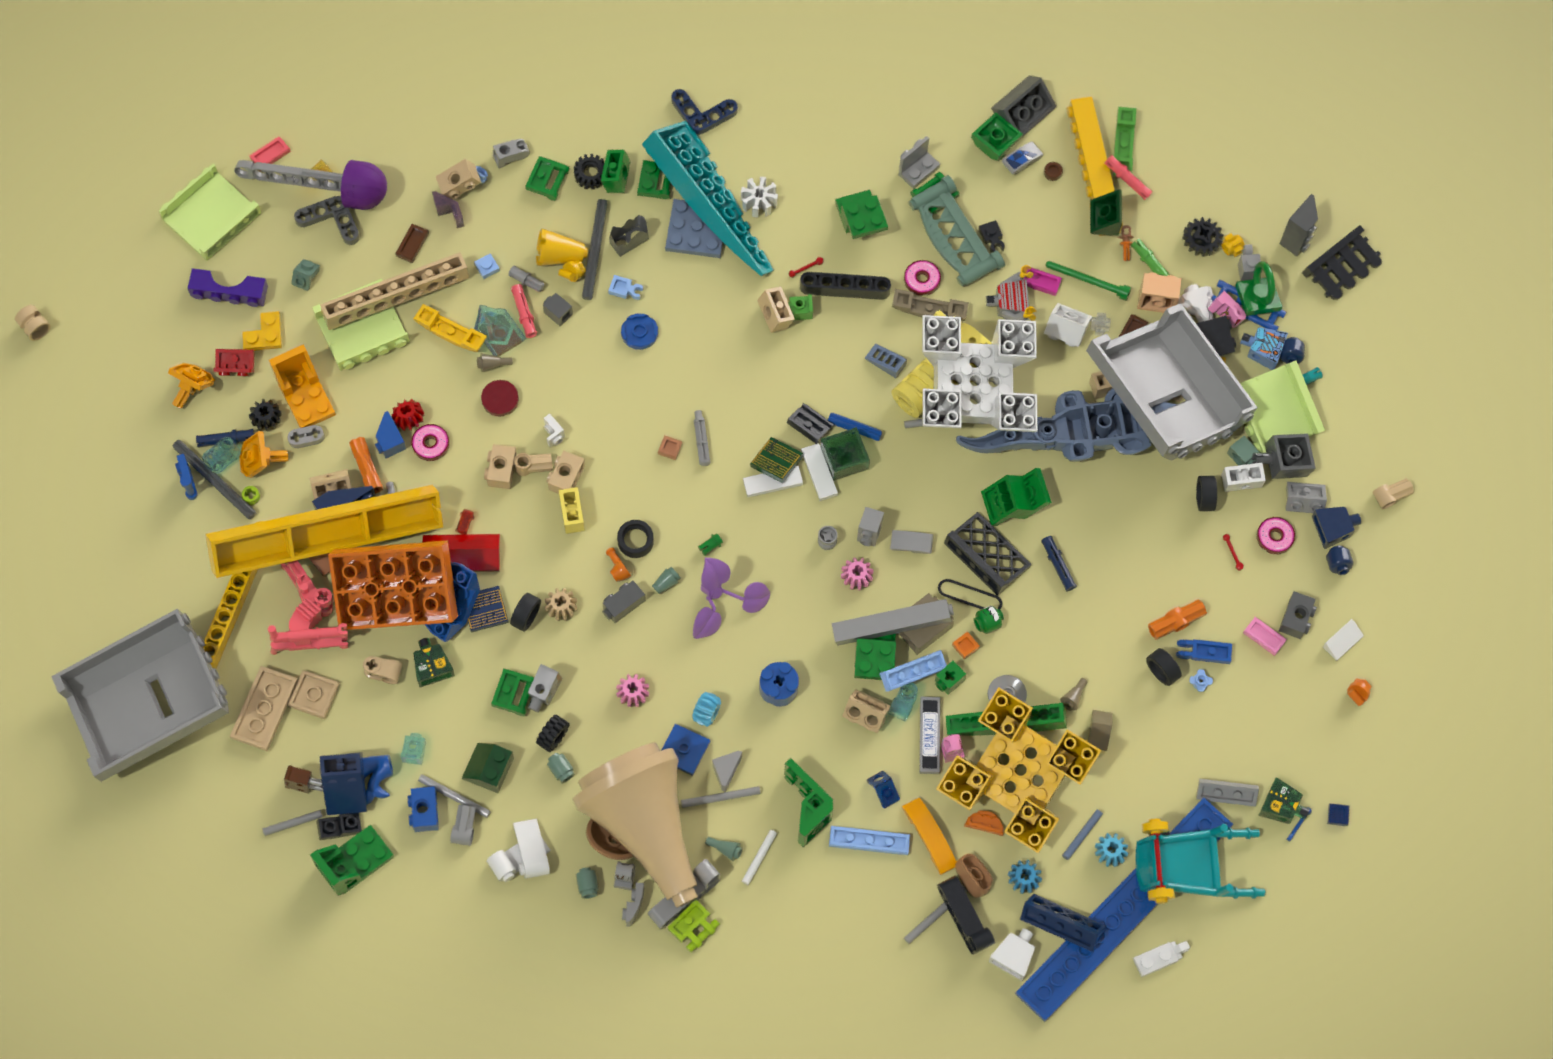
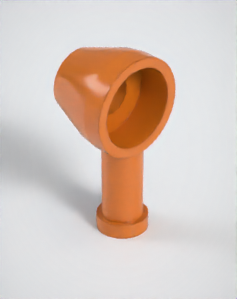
(619, 570)

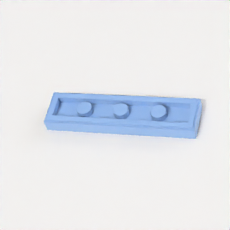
(913, 670)
(869, 840)

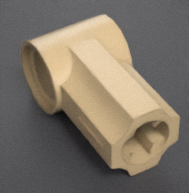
(535, 463)
(1389, 495)

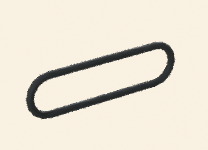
(969, 587)

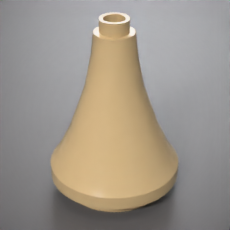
(639, 807)

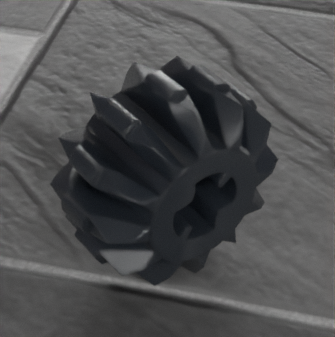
(263, 409)

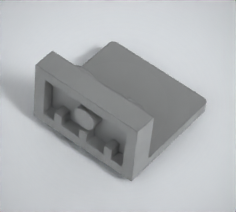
(917, 163)

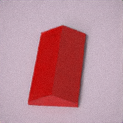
(474, 551)

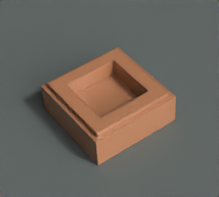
(670, 447)

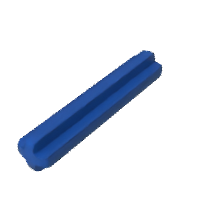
(848, 424)

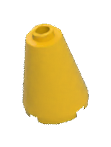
(558, 249)

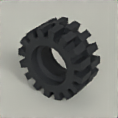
(587, 162)
(552, 733)

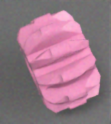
(851, 578)
(638, 695)

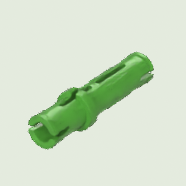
(1148, 257)

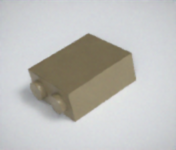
(923, 637)

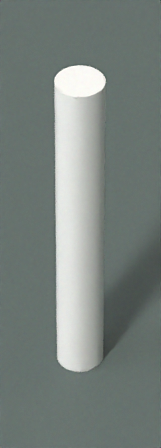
(759, 857)

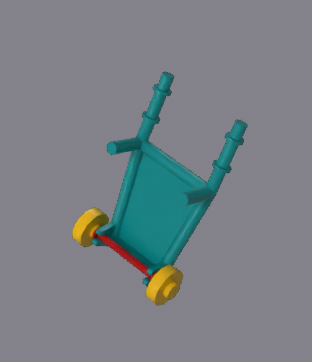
(1185, 862)

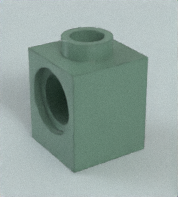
(1242, 451)

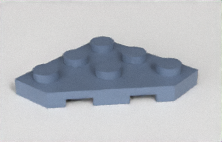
(690, 234)

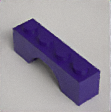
(250, 291)

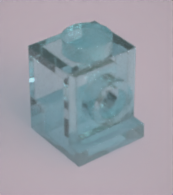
(415, 755)

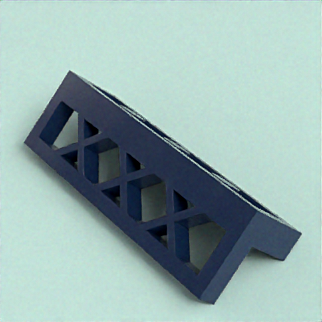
(1062, 923)

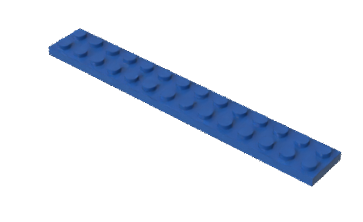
(1120, 913)

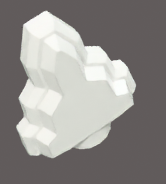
(1196, 301)

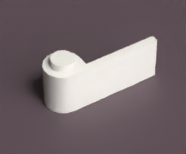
(531, 848)
(507, 863)

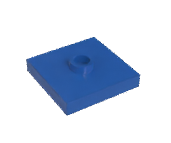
(688, 747)

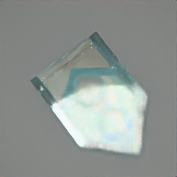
(499, 328)

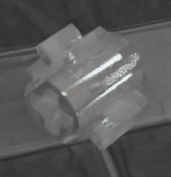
(1100, 324)

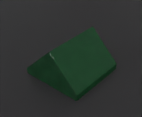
(1106, 213)

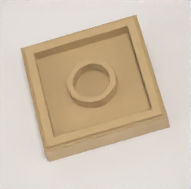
(313, 694)

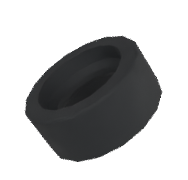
(1206, 493)
(642, 551)
(525, 612)
(1163, 667)

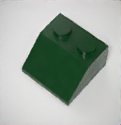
(488, 766)

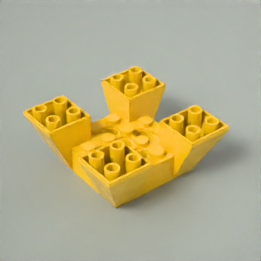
(969, 782)

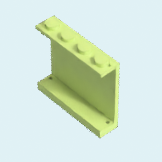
(209, 212)
(363, 337)
(1282, 405)

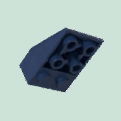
(343, 496)
(343, 783)

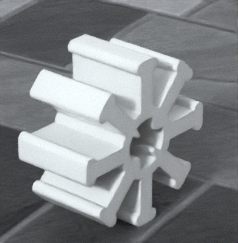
(759, 197)

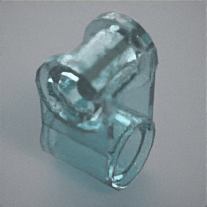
(222, 453)
(903, 704)

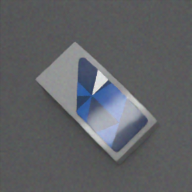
(1022, 157)

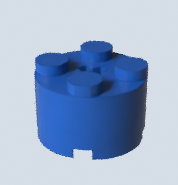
(785, 675)

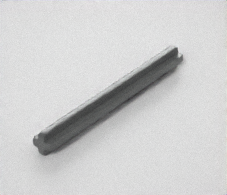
(594, 249)
(215, 480)

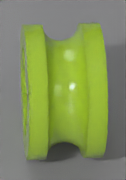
(254, 490)

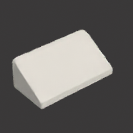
(1343, 640)

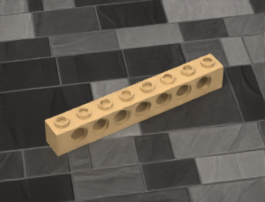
(394, 291)

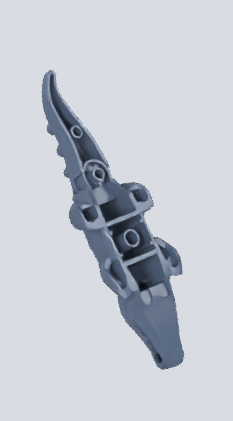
(1075, 430)

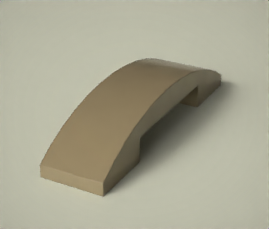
(920, 306)

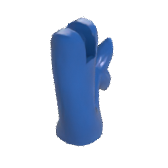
(381, 768)

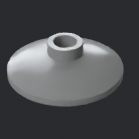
(1010, 684)

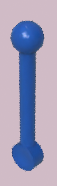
(1297, 827)

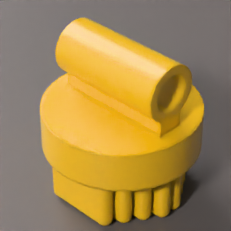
(572, 270)

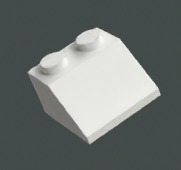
(1067, 325)

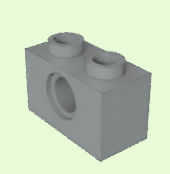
(870, 527)

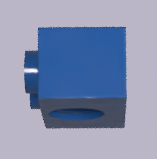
(423, 821)

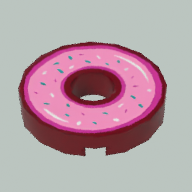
(926, 268)
(427, 432)
(1278, 525)

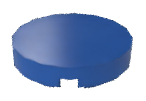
(639, 331)

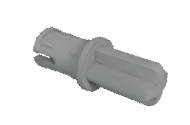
(526, 279)

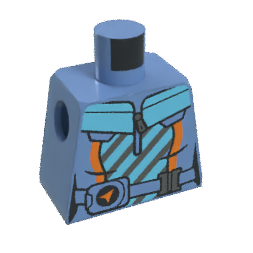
(1265, 346)

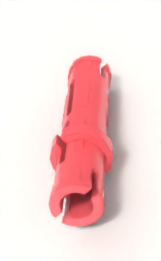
(1131, 180)
(526, 317)

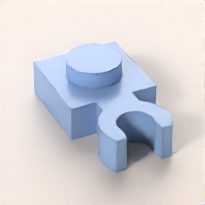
(622, 288)

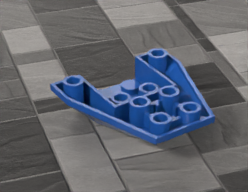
(466, 593)

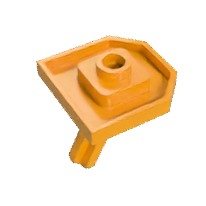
(192, 379)
(256, 456)

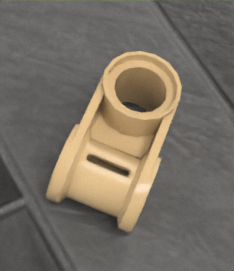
(384, 670)

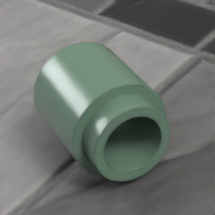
(560, 767)
(587, 883)

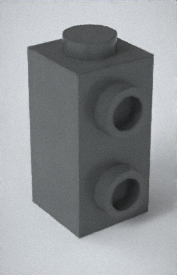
(623, 601)

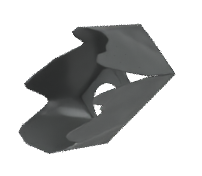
(617, 234)

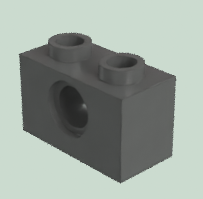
(1298, 604)

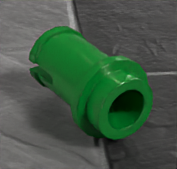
(711, 544)

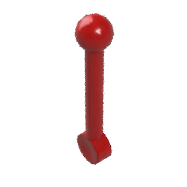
(819, 261)
(1239, 566)

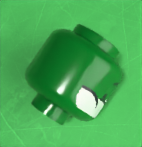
(988, 619)

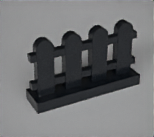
(1334, 265)

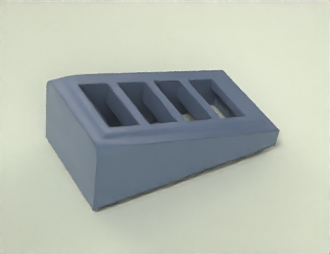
(893, 371)

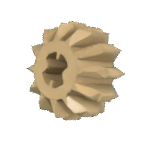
(556, 599)

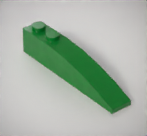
(1041, 719)

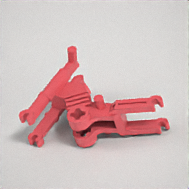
(306, 616)

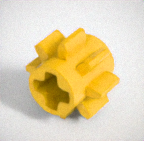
(1232, 245)

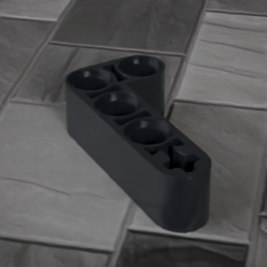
(964, 916)

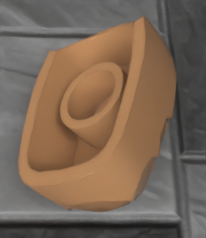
(973, 875)

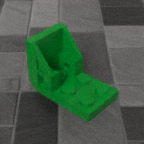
(815, 808)
(352, 861)

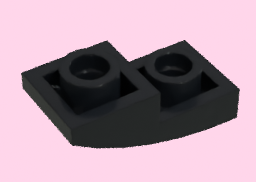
(339, 826)

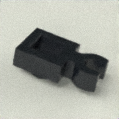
(992, 234)

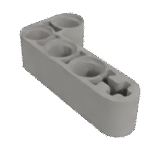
(666, 911)

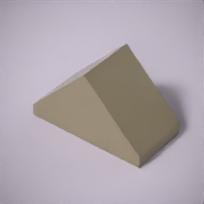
(1100, 729)

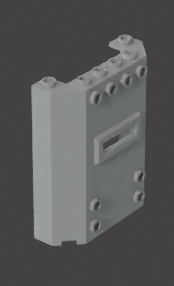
(1168, 362)
(117, 703)

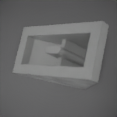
(725, 768)

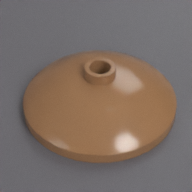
(605, 843)

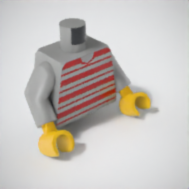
(1012, 297)

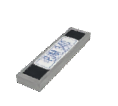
(929, 735)

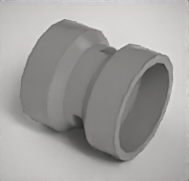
(825, 534)

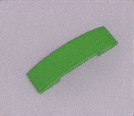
(1125, 136)

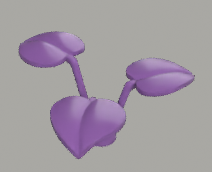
(713, 575)

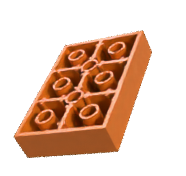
(393, 585)

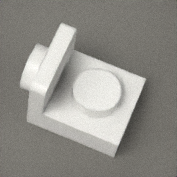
(554, 430)

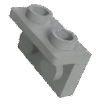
(1305, 497)

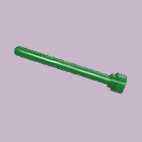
(1121, 291)

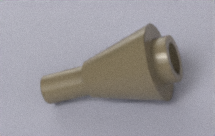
(489, 362)
(1072, 698)

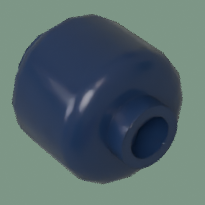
(1293, 350)
(1339, 560)

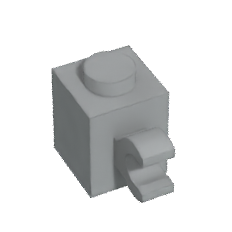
(1247, 263)

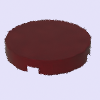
(499, 398)

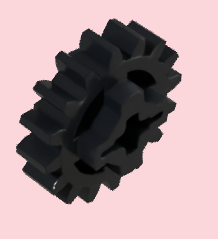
(1202, 236)

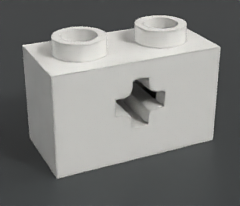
(1243, 477)

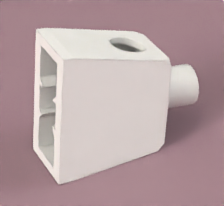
(1014, 954)

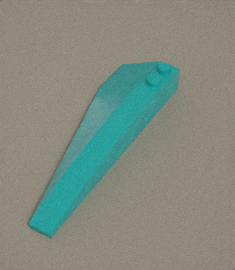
(692, 173)

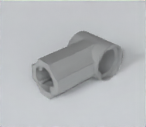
(463, 830)

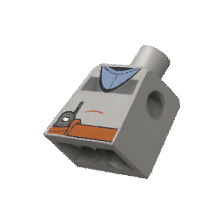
(544, 679)

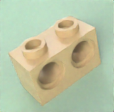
(867, 708)

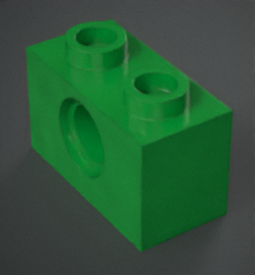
(615, 171)

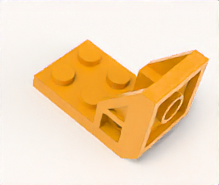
(301, 387)

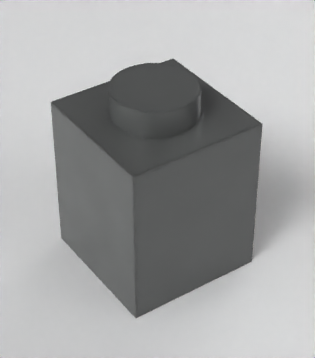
(557, 309)

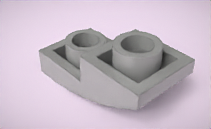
(911, 541)
(632, 910)

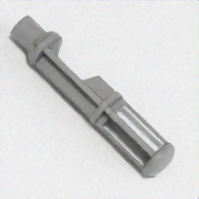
(701, 438)

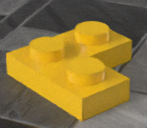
(268, 337)

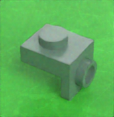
(304, 273)

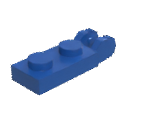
(1205, 651)

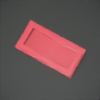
(271, 152)

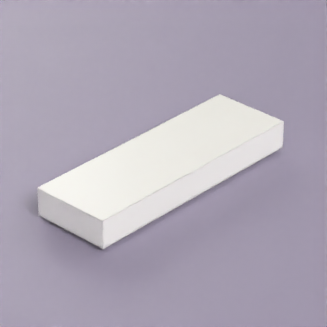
(819, 472)
(764, 484)

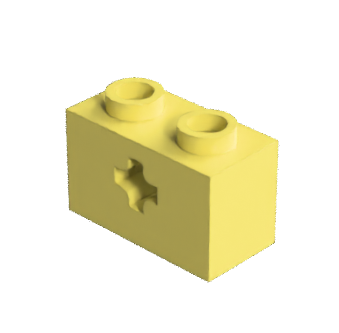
(571, 510)

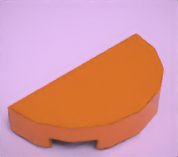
(985, 821)

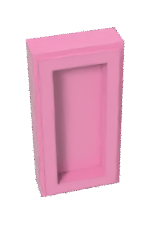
(1264, 636)

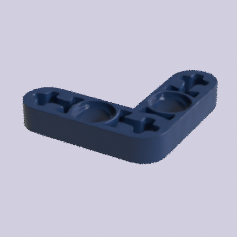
(698, 117)

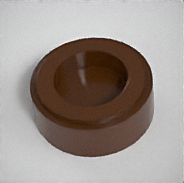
(1053, 171)

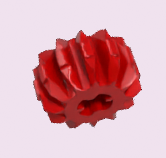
(408, 414)

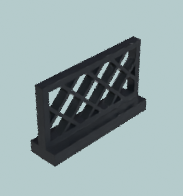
(974, 560)

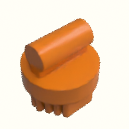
(1359, 691)

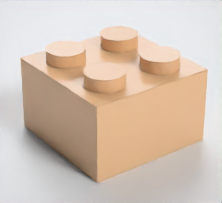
(1158, 292)

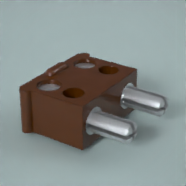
(301, 780)

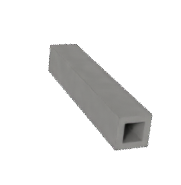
(892, 622)

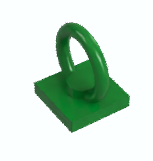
(1259, 293)

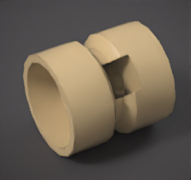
(34, 324)

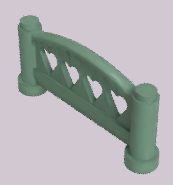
(981, 261)

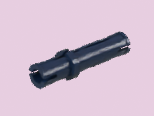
(212, 439)
(1050, 545)

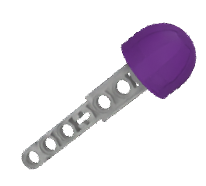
(360, 185)

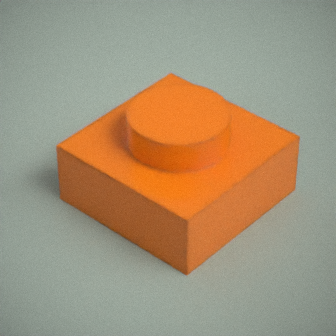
(965, 645)

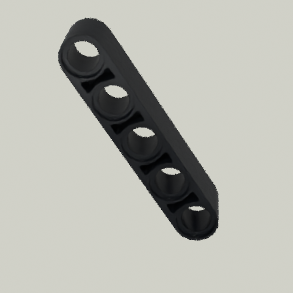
(854, 282)

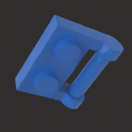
(186, 477)

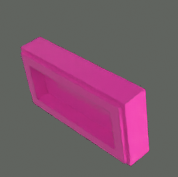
(1043, 282)

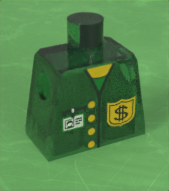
(431, 663)
(1283, 803)

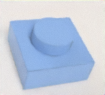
(486, 266)

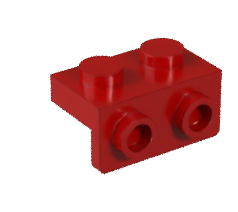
(234, 361)

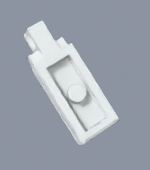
(1160, 957)

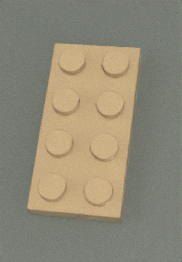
(263, 708)

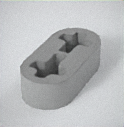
(305, 436)

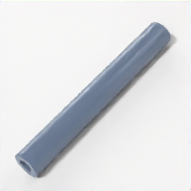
(1082, 834)

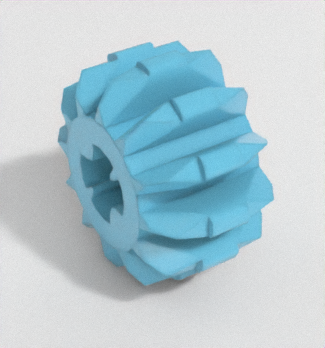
(706, 709)
(1117, 856)

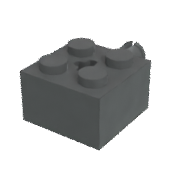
(1287, 456)

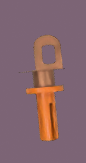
(1126, 242)

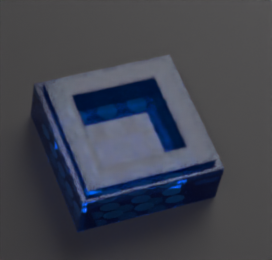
(1338, 814)

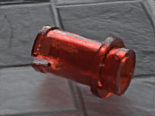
(464, 522)

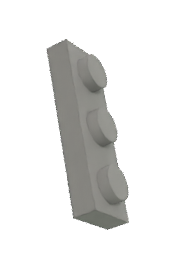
(1227, 792)

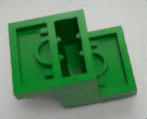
(861, 214)
(1016, 497)
(874, 656)

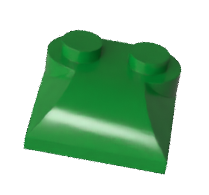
(995, 137)

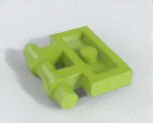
(690, 920)

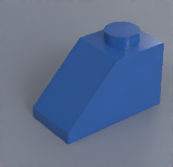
(388, 437)

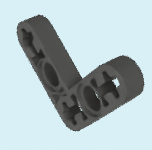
(335, 212)

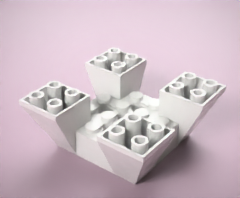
(950, 404)

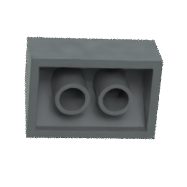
(1026, 104)
(1300, 227)

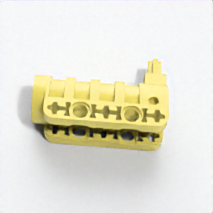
(909, 391)

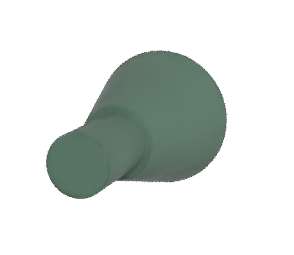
(730, 849)

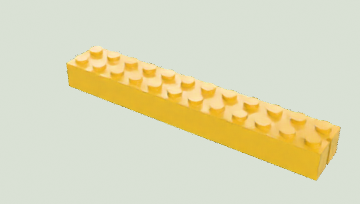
(324, 530)

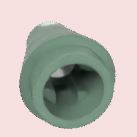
(666, 580)

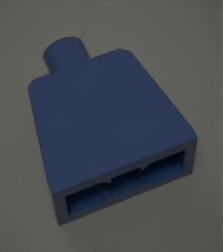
(1334, 525)

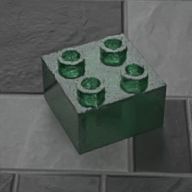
(845, 454)

